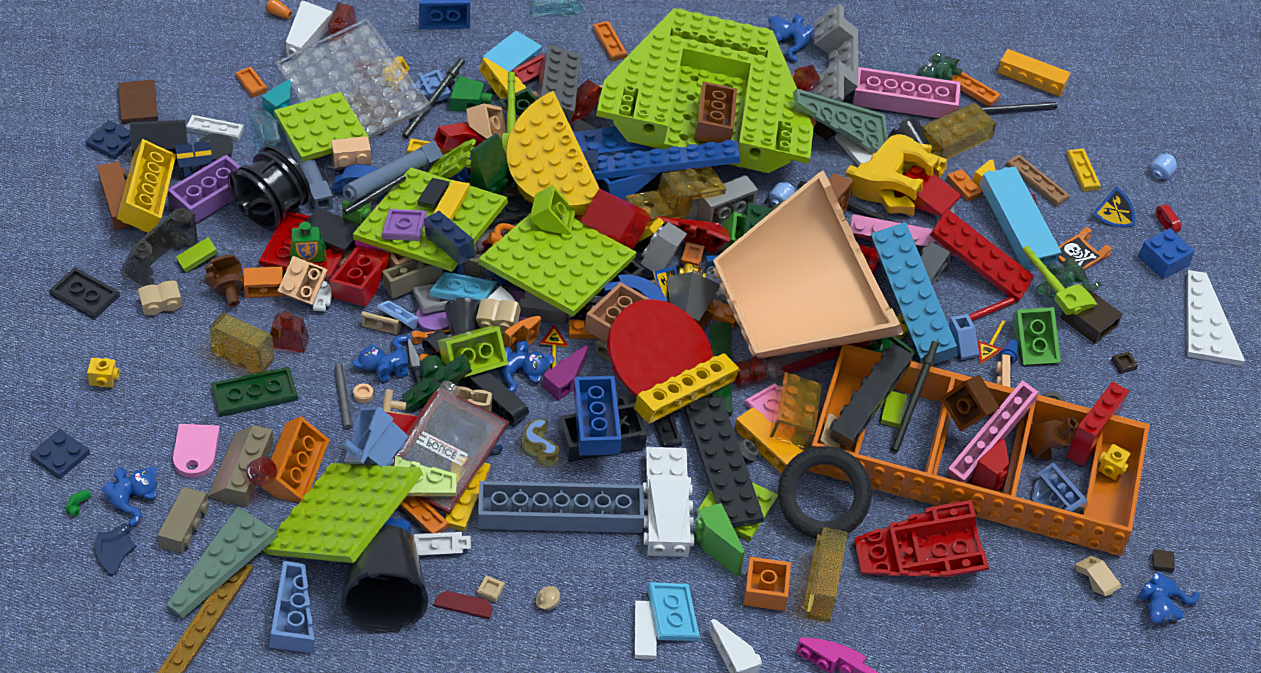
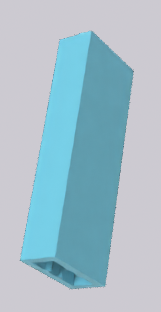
(1019, 216)

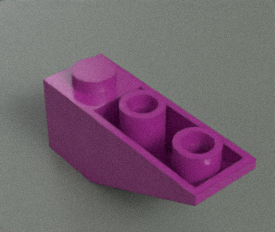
(560, 379)

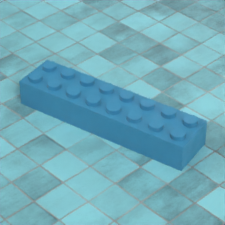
(913, 292)

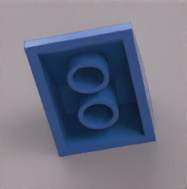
(444, 14)
(625, 185)

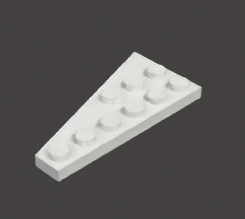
(1207, 327)

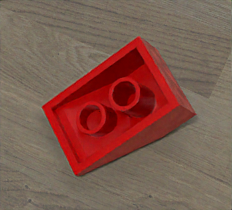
(935, 195)
(616, 218)
(359, 275)

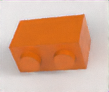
(262, 282)

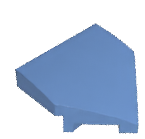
(429, 82)

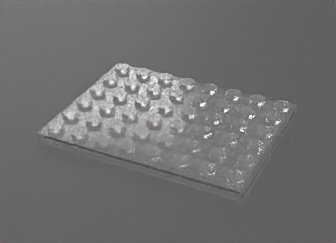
(365, 73)

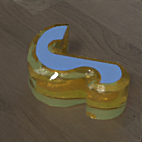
(537, 445)

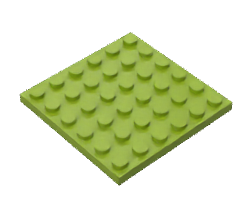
(473, 217)
(556, 265)
(343, 512)

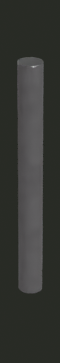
(343, 396)

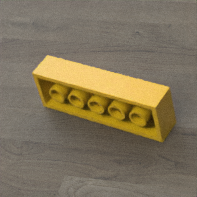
(146, 186)

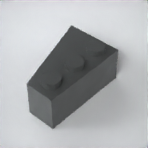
(935, 261)

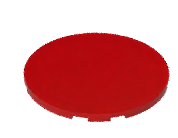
(653, 343)

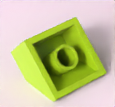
(550, 213)

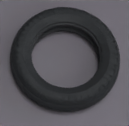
(818, 456)

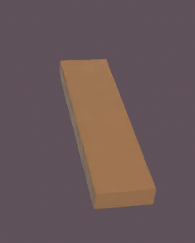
(1038, 181)

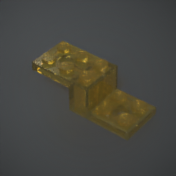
(678, 191)

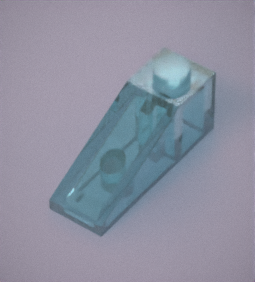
(555, 7)
(265, 127)

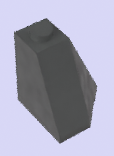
(691, 293)
(534, 306)

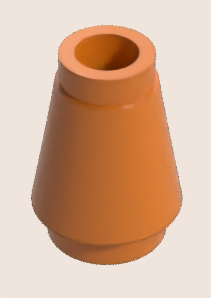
(277, 8)

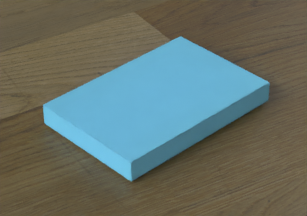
(513, 51)
(455, 286)
(673, 611)

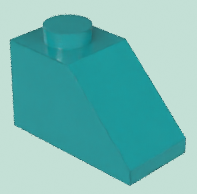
(278, 97)

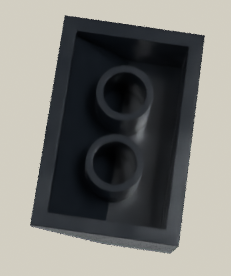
(161, 133)

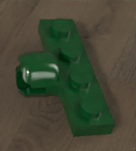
(433, 375)

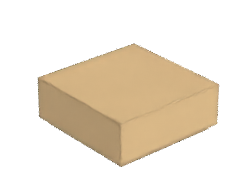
(490, 589)

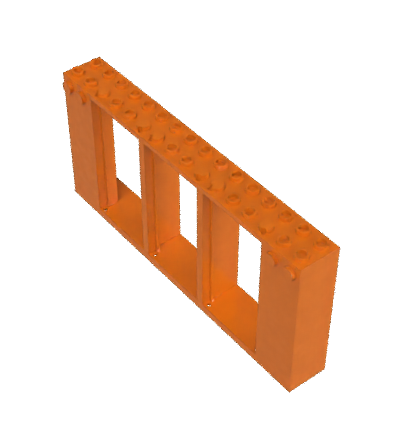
(1111, 502)

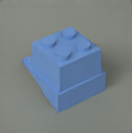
(374, 438)

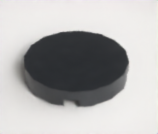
(220, 145)

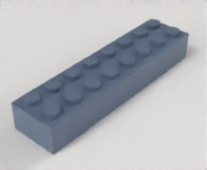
(561, 506)

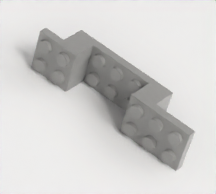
(840, 41)

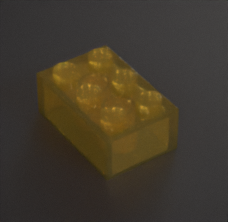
(241, 343)

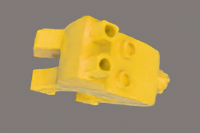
(884, 173)

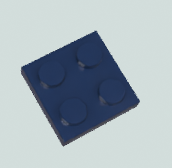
(110, 139)
(59, 453)

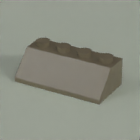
(231, 480)

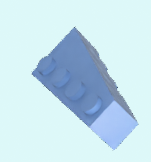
(292, 615)

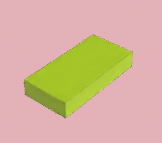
(197, 254)
(894, 409)

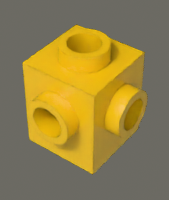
(102, 372)
(1114, 462)

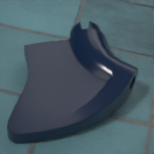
(113, 548)

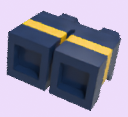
(186, 159)

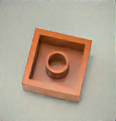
(767, 583)

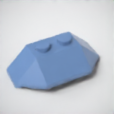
(1057, 490)

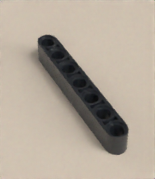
(504, 402)

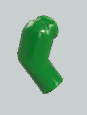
(74, 500)

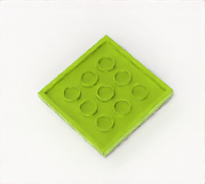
(317, 122)

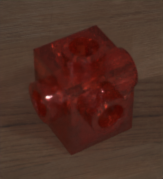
(806, 78)

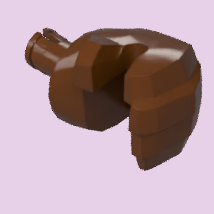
(225, 277)
(1050, 435)

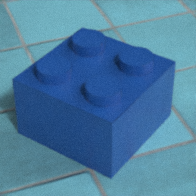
(1166, 253)

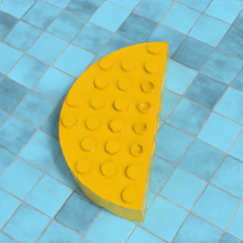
(546, 153)

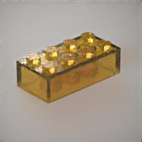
(959, 131)
(795, 410)
(825, 574)

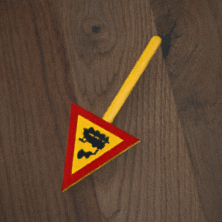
(555, 339)
(987, 350)

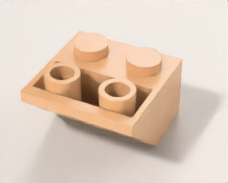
(302, 281)

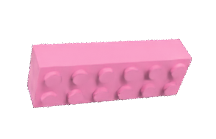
(906, 93)

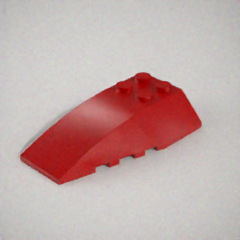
(927, 544)

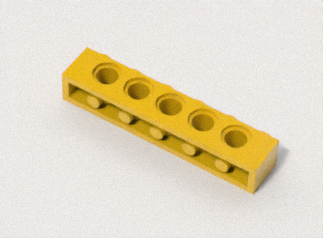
(686, 388)

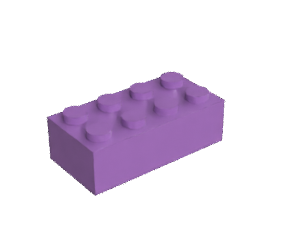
(204, 190)

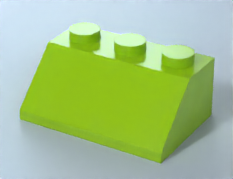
(481, 346)

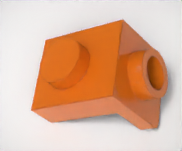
(692, 254)

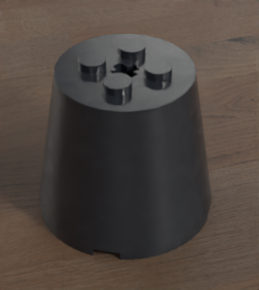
(386, 583)

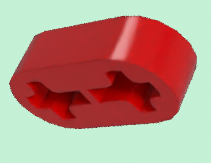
(1168, 218)

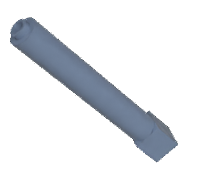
(368, 183)
(320, 192)

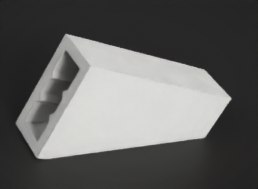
(308, 27)

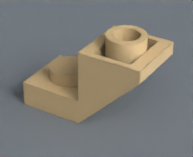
(1099, 574)

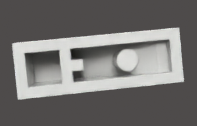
(734, 651)

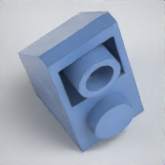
(964, 336)

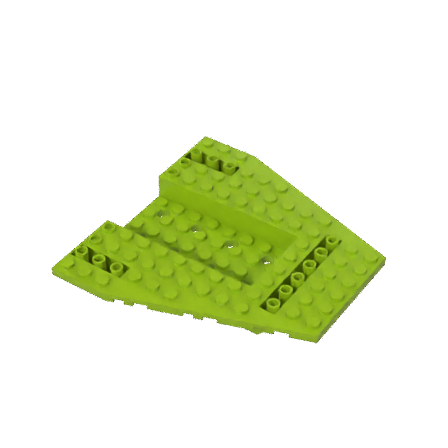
(660, 82)

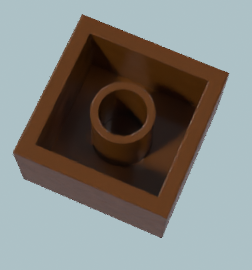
(970, 402)

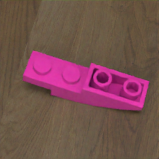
(832, 656)

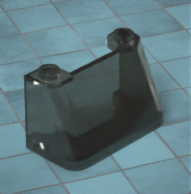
(173, 232)

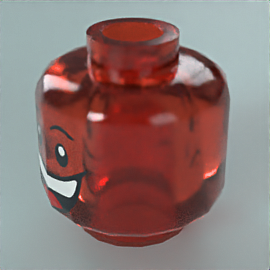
(261, 471)

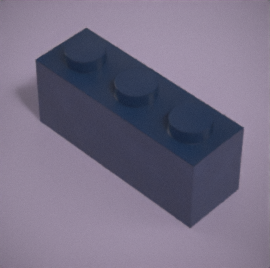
(449, 237)

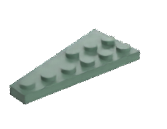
(855, 123)
(230, 550)

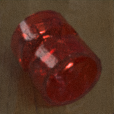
(749, 371)

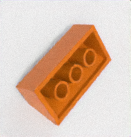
(297, 460)

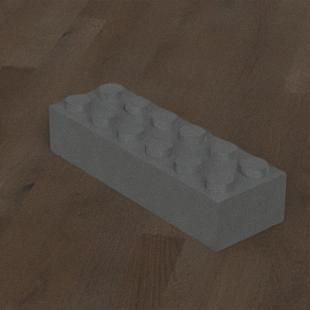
(560, 74)

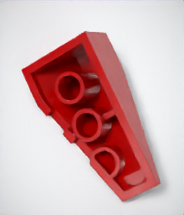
(702, 233)

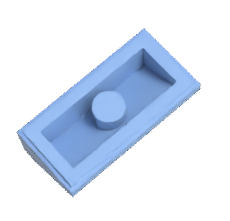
(399, 313)

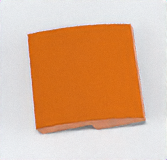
(524, 330)

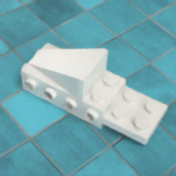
(667, 503)

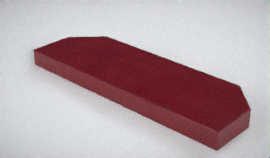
(464, 604)

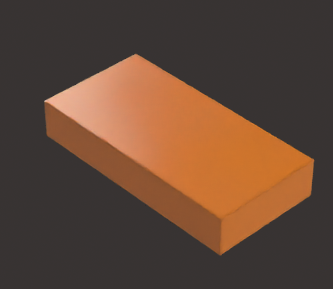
(251, 82)

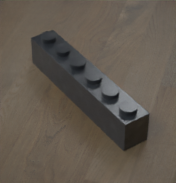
(871, 396)

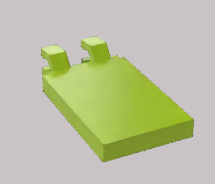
(453, 161)

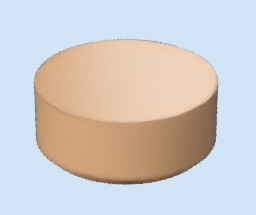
(363, 393)

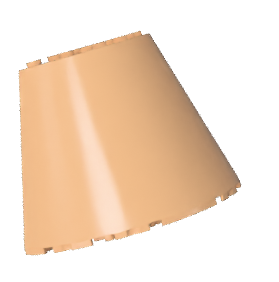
(803, 279)

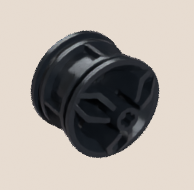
(269, 187)

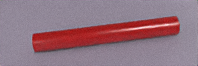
(992, 308)

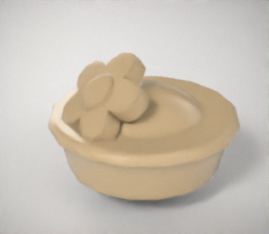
(548, 598)

